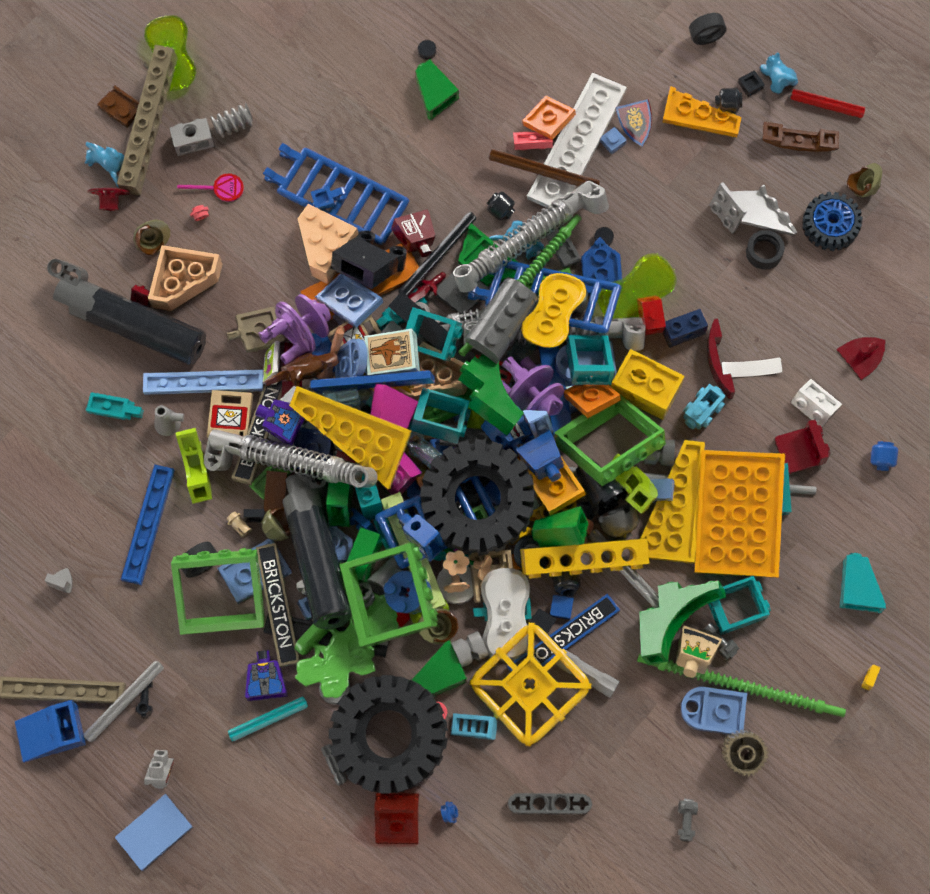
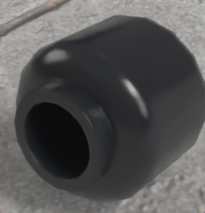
(729, 100)
(501, 205)
(566, 584)

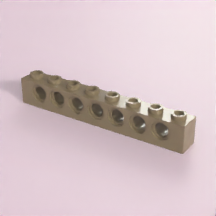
(147, 120)

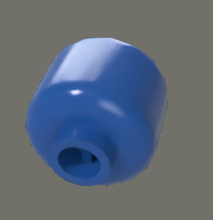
(884, 455)

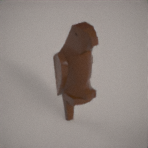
(304, 368)

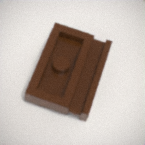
(119, 106)

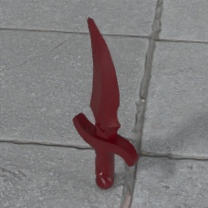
(427, 286)

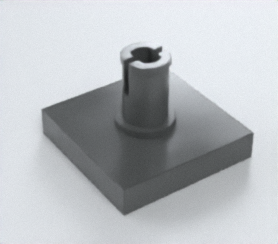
(454, 298)

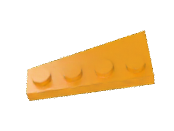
(694, 114)

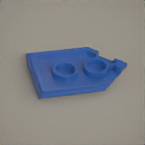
(601, 263)

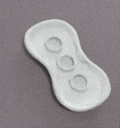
(505, 597)

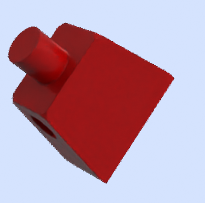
(652, 314)

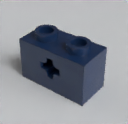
(685, 328)

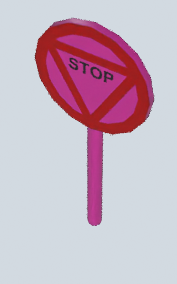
(226, 187)

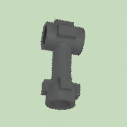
(728, 649)
(687, 808)

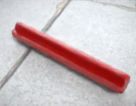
(827, 103)

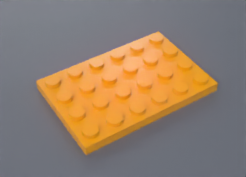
(740, 513)

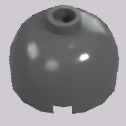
(619, 522)

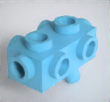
(700, 412)

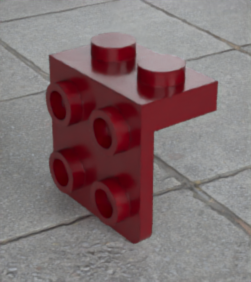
(803, 447)

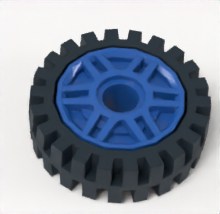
(835, 208)

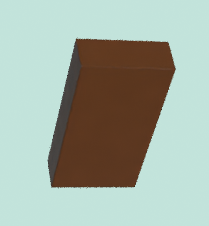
(274, 490)

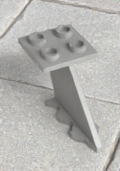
(750, 208)

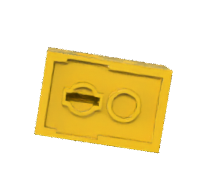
(647, 384)

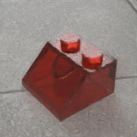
(396, 818)

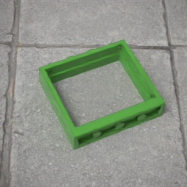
(582, 425)
(357, 604)
(218, 623)

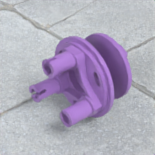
(295, 327)
(531, 387)

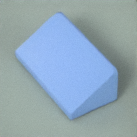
(538, 422)

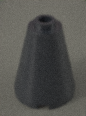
(601, 497)

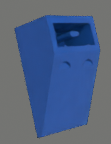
(50, 731)

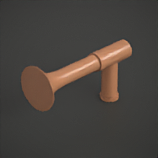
(335, 347)

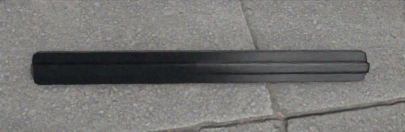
(437, 254)

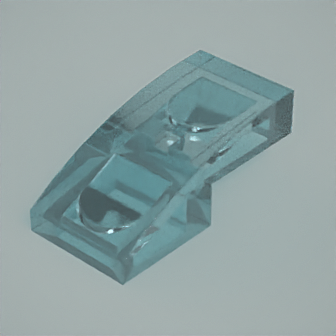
(519, 352)

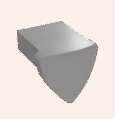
(61, 580)

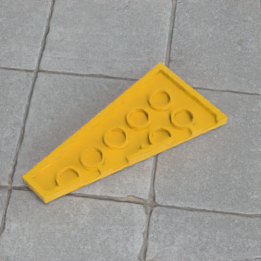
(360, 435)
(673, 523)

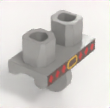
(159, 769)

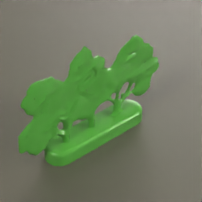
(343, 651)

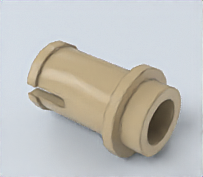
(238, 524)

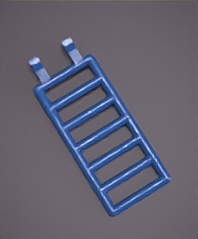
(283, 182)
(487, 295)
(416, 501)

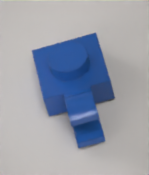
(324, 198)
(361, 521)

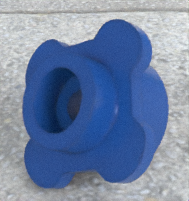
(449, 812)

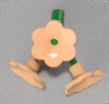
(457, 563)

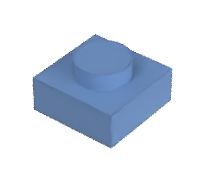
(613, 140)

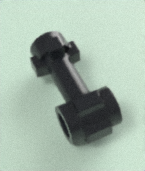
(143, 707)

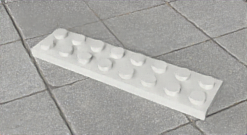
(579, 137)

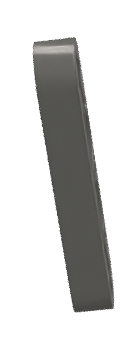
(549, 799)

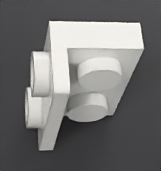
(815, 402)

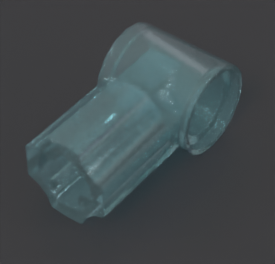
(349, 397)
(423, 450)

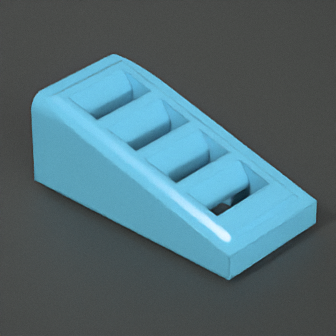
(492, 726)

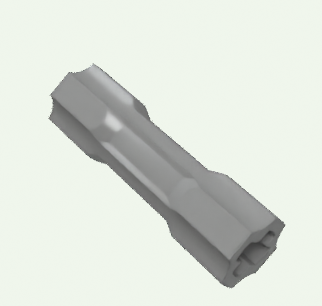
(599, 680)

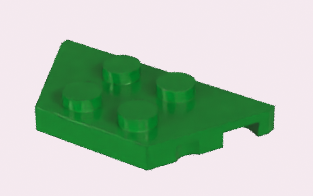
(475, 243)

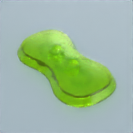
(172, 32)
(648, 278)

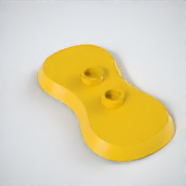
(549, 321)

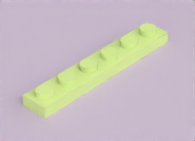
(390, 501)

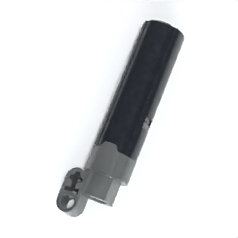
(124, 316)
(316, 551)

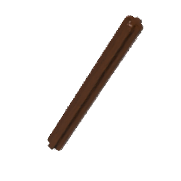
(539, 168)

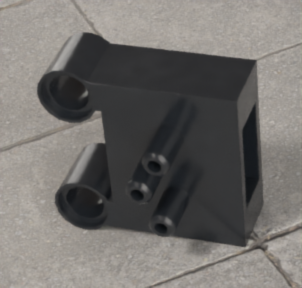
(366, 262)

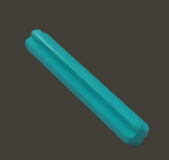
(267, 719)

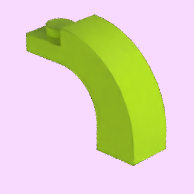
(196, 472)
(639, 486)

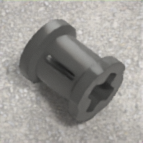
(369, 594)

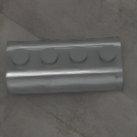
(502, 319)

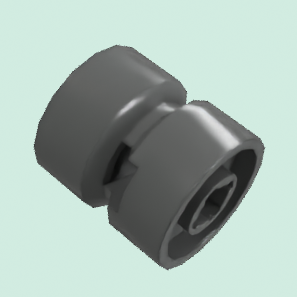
(664, 455)

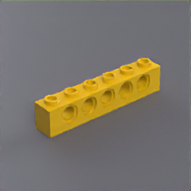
(637, 548)

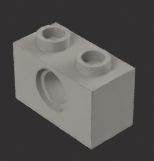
(185, 144)

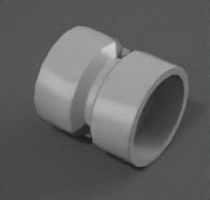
(469, 649)

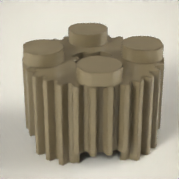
(736, 743)

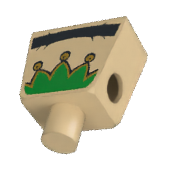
(696, 651)

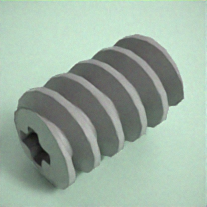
(232, 120)

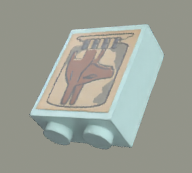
(392, 352)

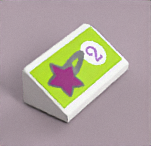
(272, 361)

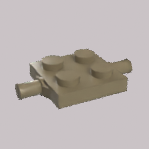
(250, 325)

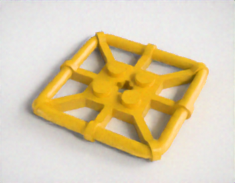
(529, 698)

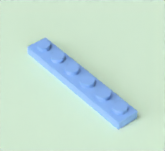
(202, 382)

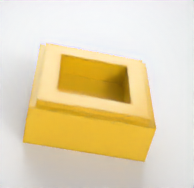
(870, 677)

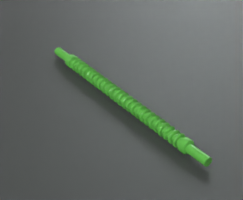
(557, 241)
(819, 705)

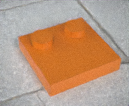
(549, 117)
(591, 398)

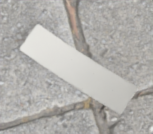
(752, 368)

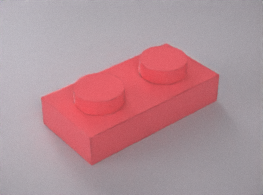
(531, 140)

